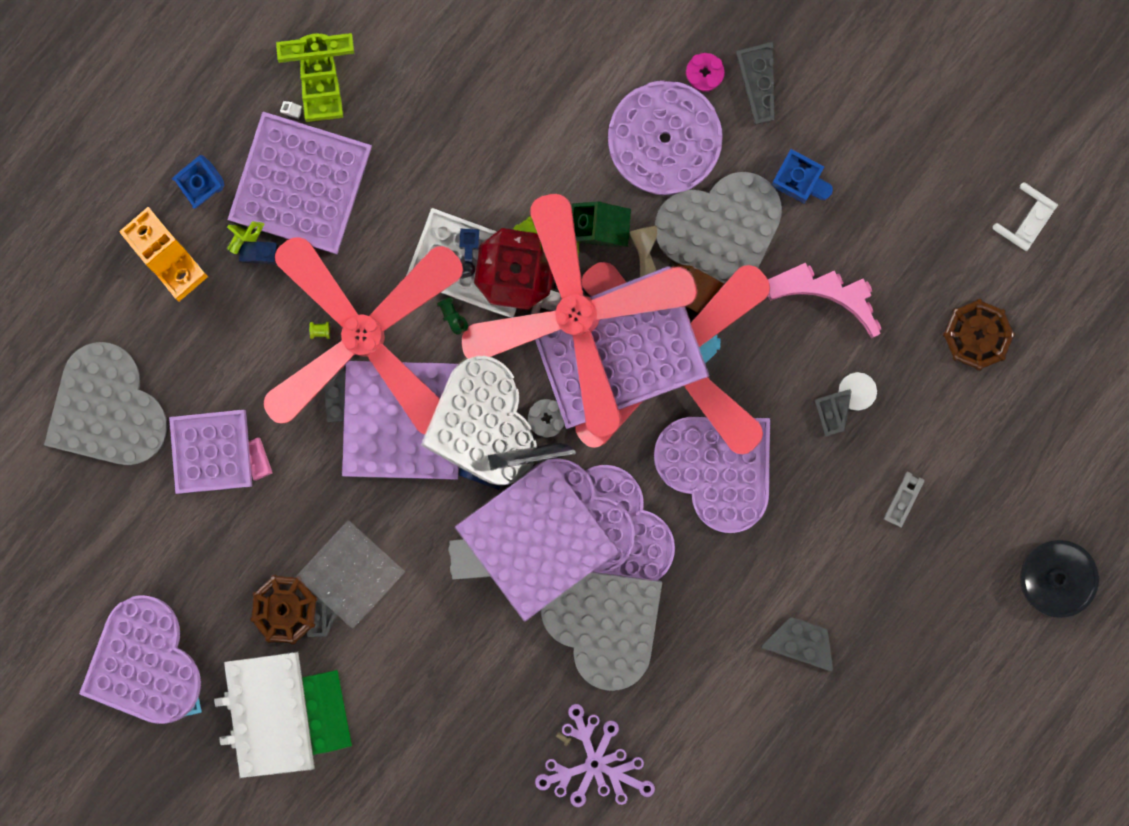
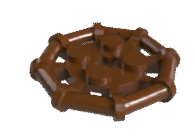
(974, 324)
(294, 609)

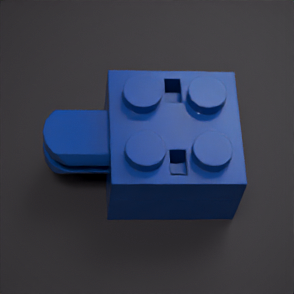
(800, 179)

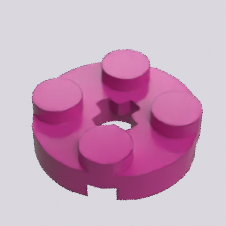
(698, 63)

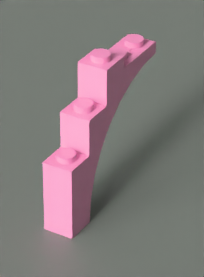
(852, 297)

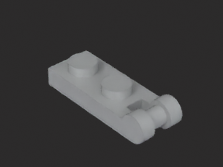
(903, 500)

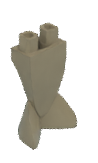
(643, 241)

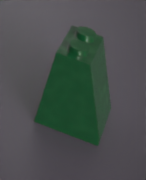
(601, 224)

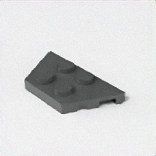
(802, 642)

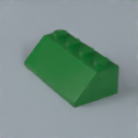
(326, 712)

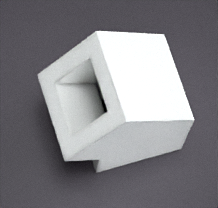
(291, 109)

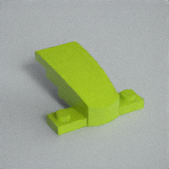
(318, 71)

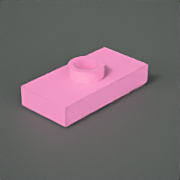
(258, 460)

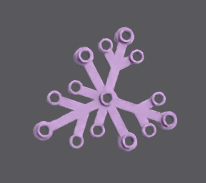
(615, 773)

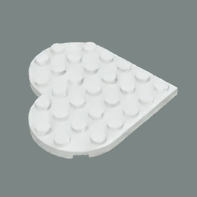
(480, 420)

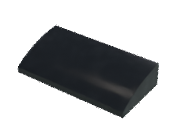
(529, 455)

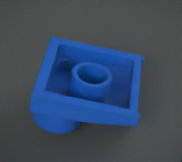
(199, 181)

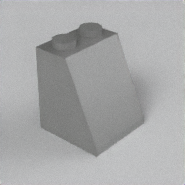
(464, 562)

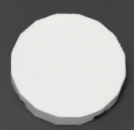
(862, 388)

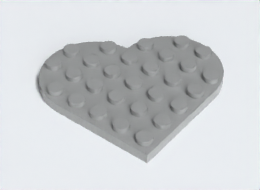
(721, 227)
(103, 410)
(609, 626)

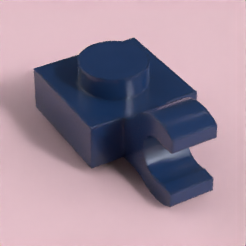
(469, 240)

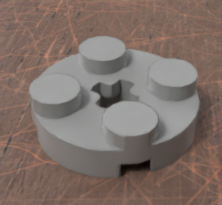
(540, 427)

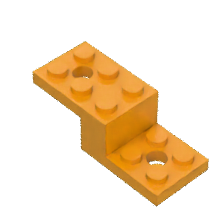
(163, 254)

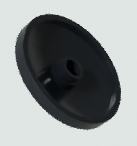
(1059, 578)

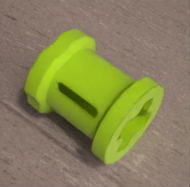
(319, 330)

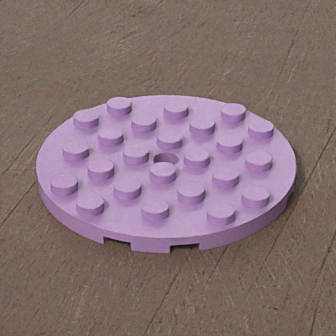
(671, 110)

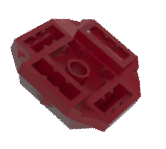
(494, 274)

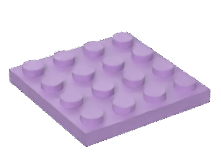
(210, 451)

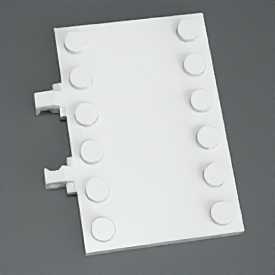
(267, 715)

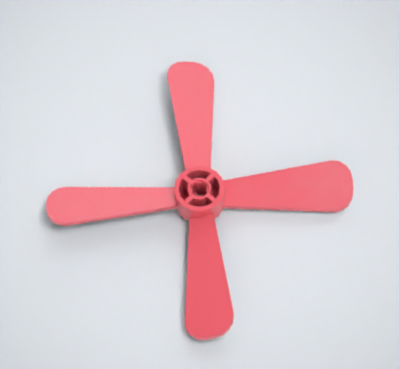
(556, 231)
(426, 280)
(737, 297)

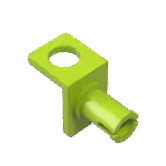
(241, 235)

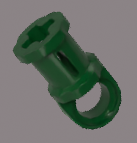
(452, 316)

